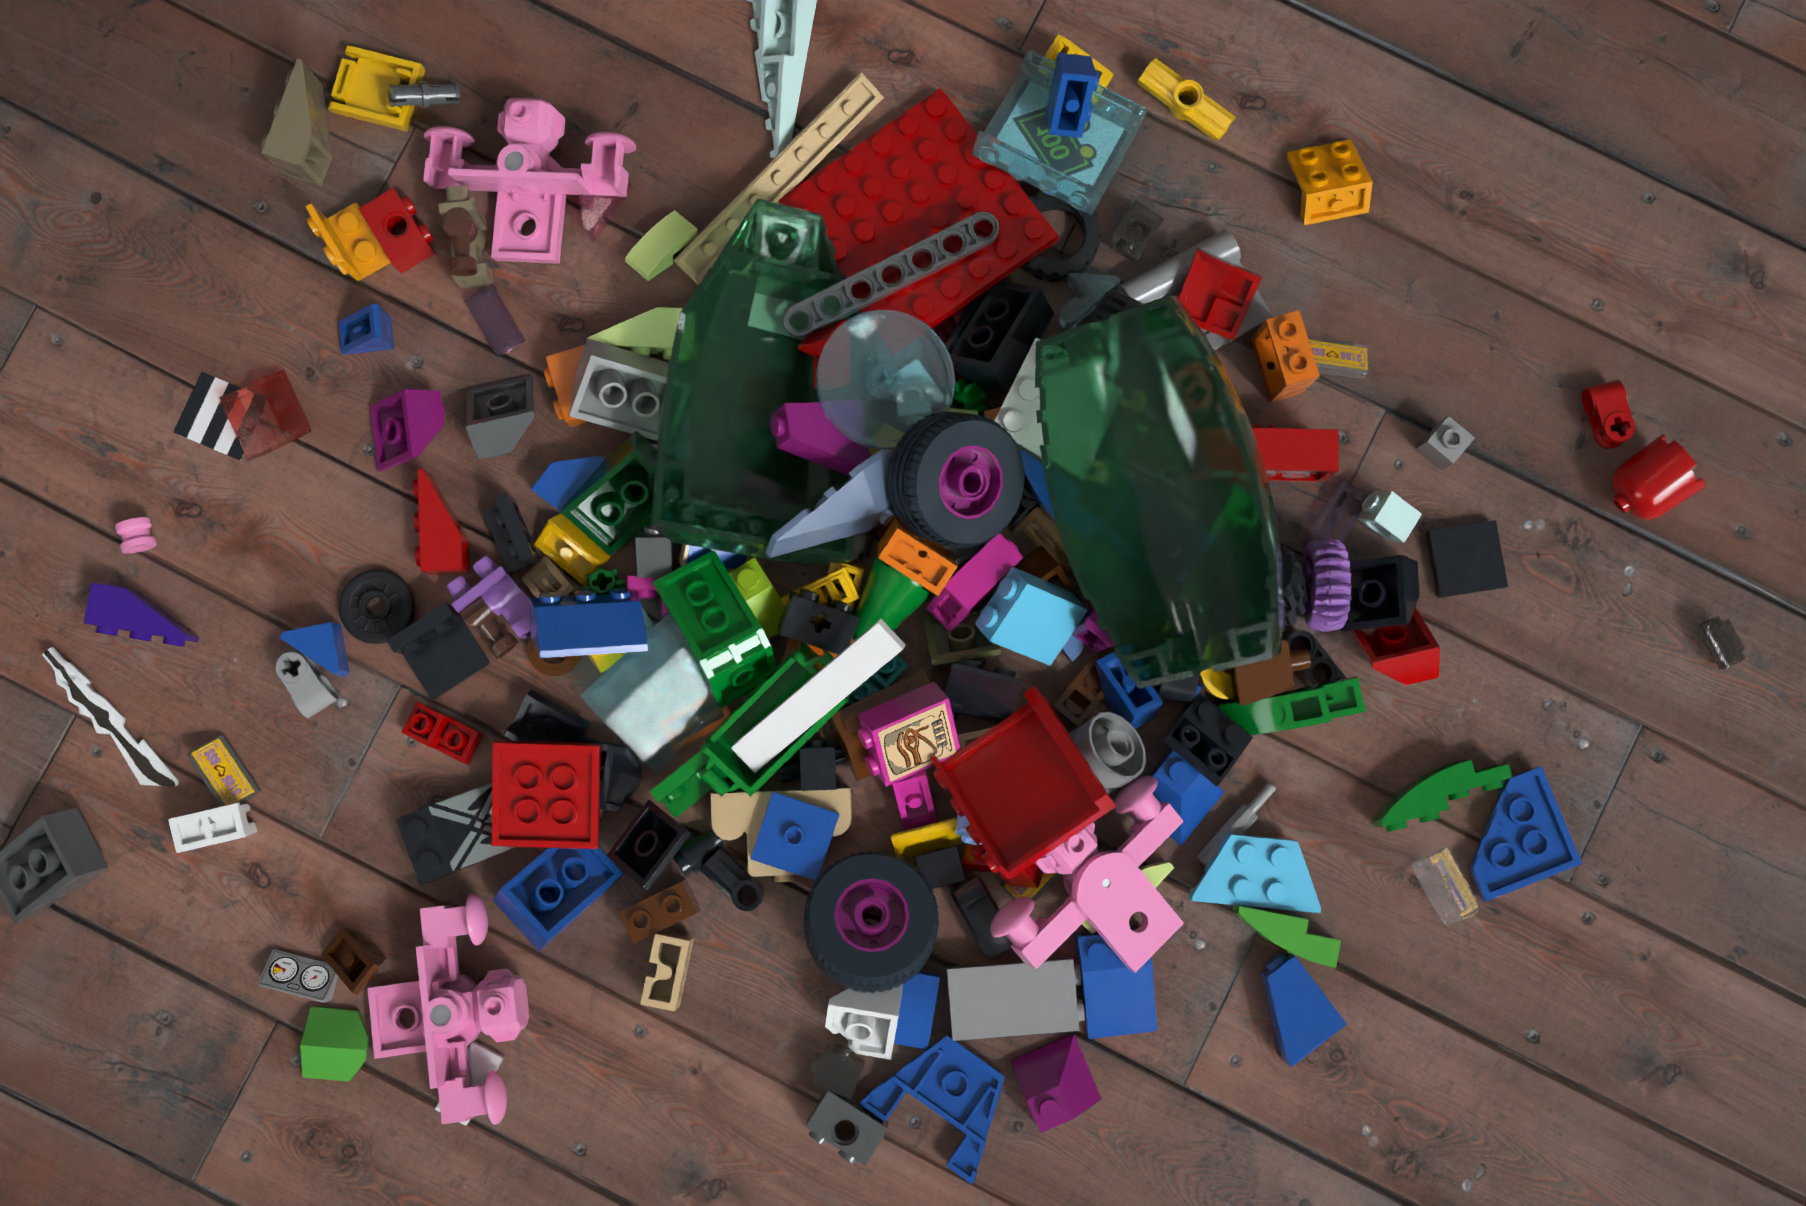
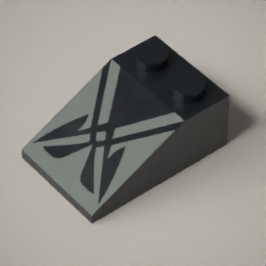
(450, 835)

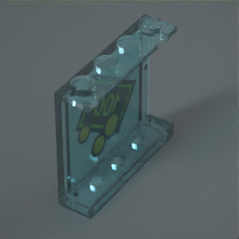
(1058, 165)

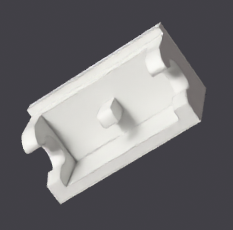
(211, 827)

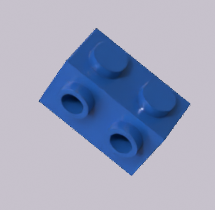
(1071, 94)

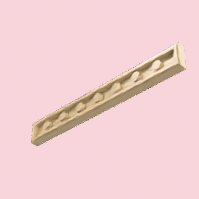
(782, 172)

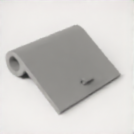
(1169, 276)

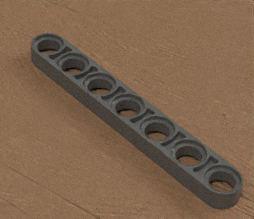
(900, 260)

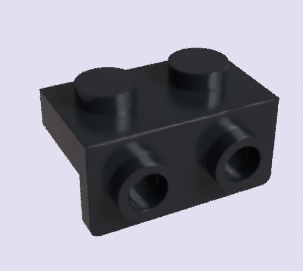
(545, 721)

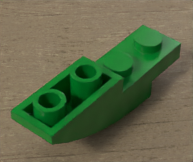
(1298, 707)
(1427, 794)

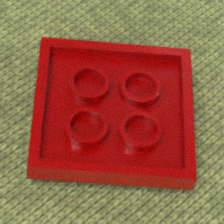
(546, 794)

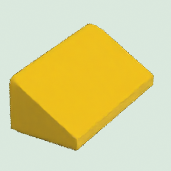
(571, 548)
(925, 838)

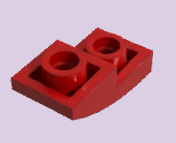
(442, 733)

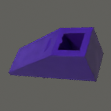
(129, 610)

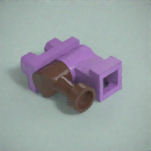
(488, 599)

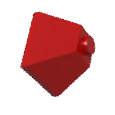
(1402, 651)

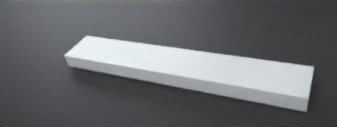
(818, 695)

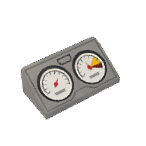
(299, 976)

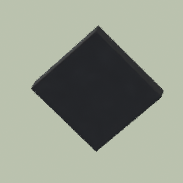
(1466, 559)

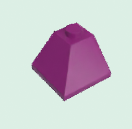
(405, 425)
(1056, 1082)

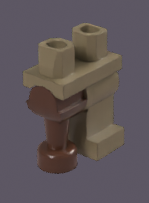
(465, 227)

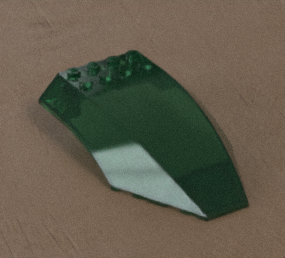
(727, 373)

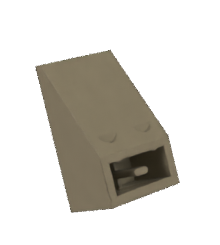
(300, 130)

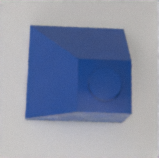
(1185, 791)

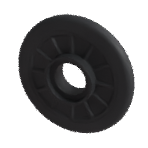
(355, 602)

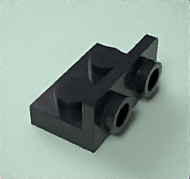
(511, 534)

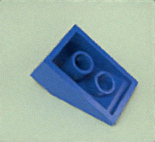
(555, 891)
(1112, 995)

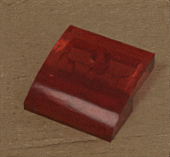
(265, 415)

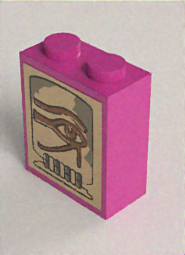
(908, 733)

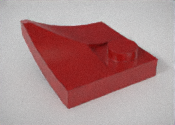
(1218, 293)

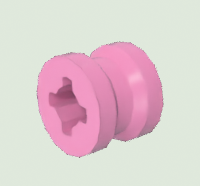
(136, 535)

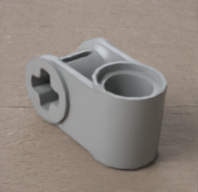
(310, 687)

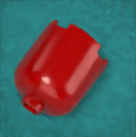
(1655, 480)

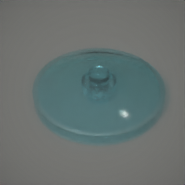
(883, 377)

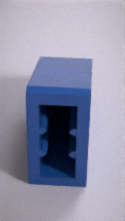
(1297, 1008)

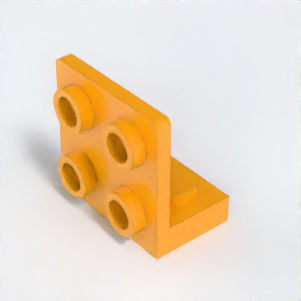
(1331, 181)
(348, 241)

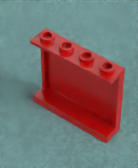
(1023, 787)

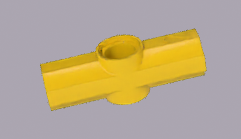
(1169, 86)

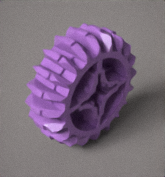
(1329, 582)

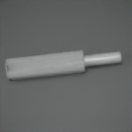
(1237, 823)

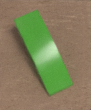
(1291, 934)

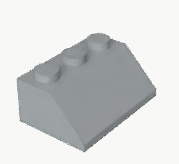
(619, 389)

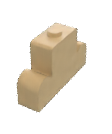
(740, 813)

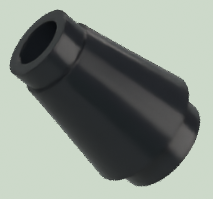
(697, 852)

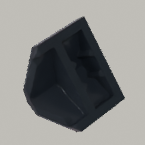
(618, 774)

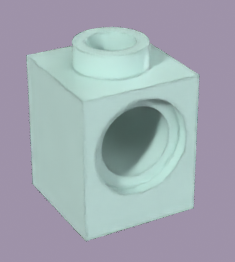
(1389, 515)

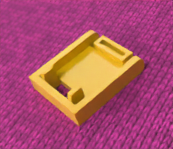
(365, 87)

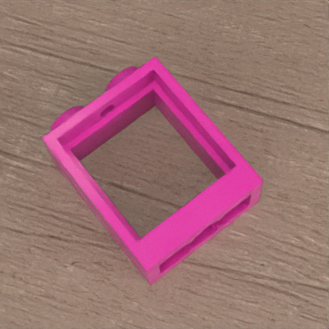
(974, 582)

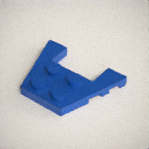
(952, 1085)

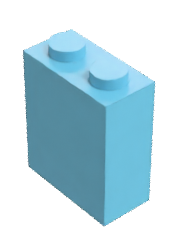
(1031, 616)

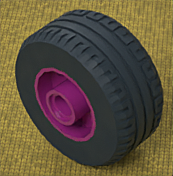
(956, 479)
(864, 954)

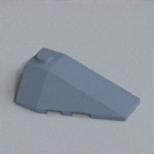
(842, 513)

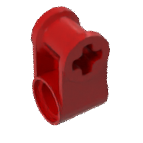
(1606, 409)

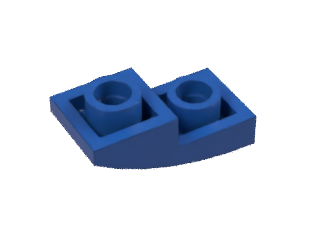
(917, 1010)

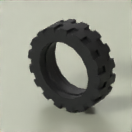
(1079, 262)

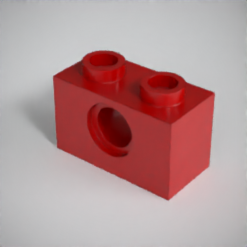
(384, 215)

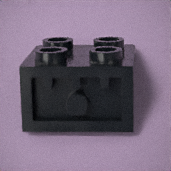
(440, 650)

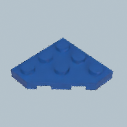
(1522, 838)

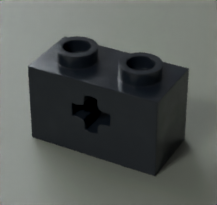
(832, 636)

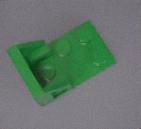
(717, 628)

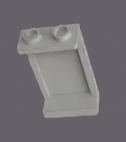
(1014, 999)

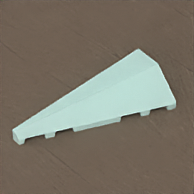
(783, 44)

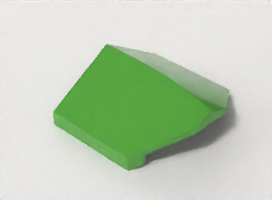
(333, 1044)

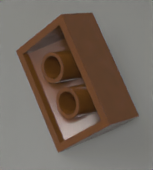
(846, 721)

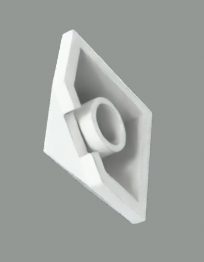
(866, 1020)

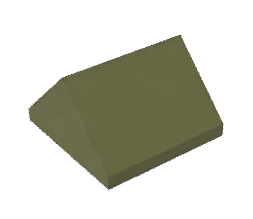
(963, 642)

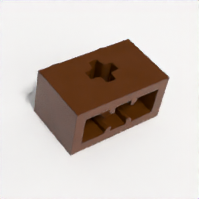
(659, 911)

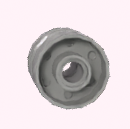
(1111, 749)

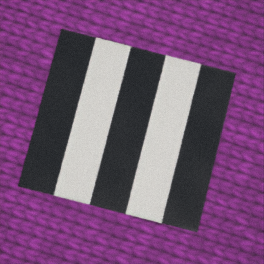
(205, 418)

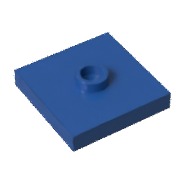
(795, 836)

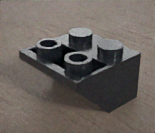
(1206, 738)

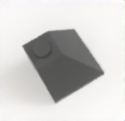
(499, 415)

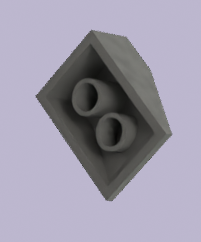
(48, 863)

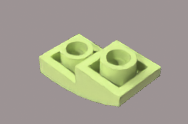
(656, 248)

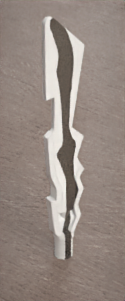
(141, 758)

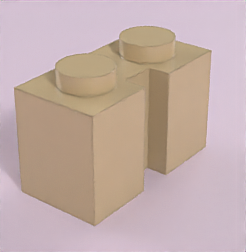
(666, 986)

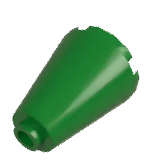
(887, 597)

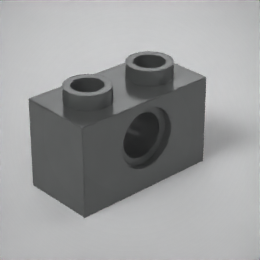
(858, 1145)

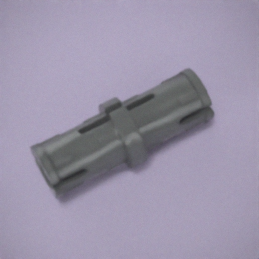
(423, 94)

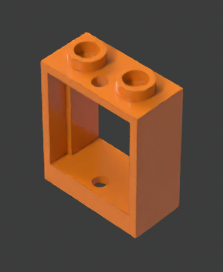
(1286, 346)
(922, 562)

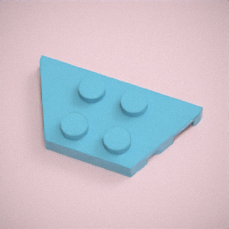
(1258, 874)

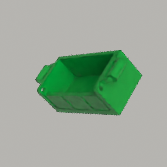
(771, 692)

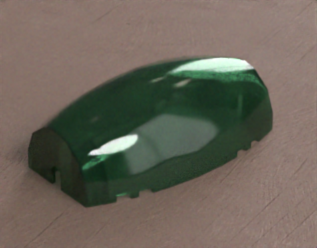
(1160, 493)

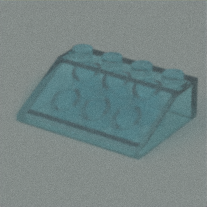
(655, 697)

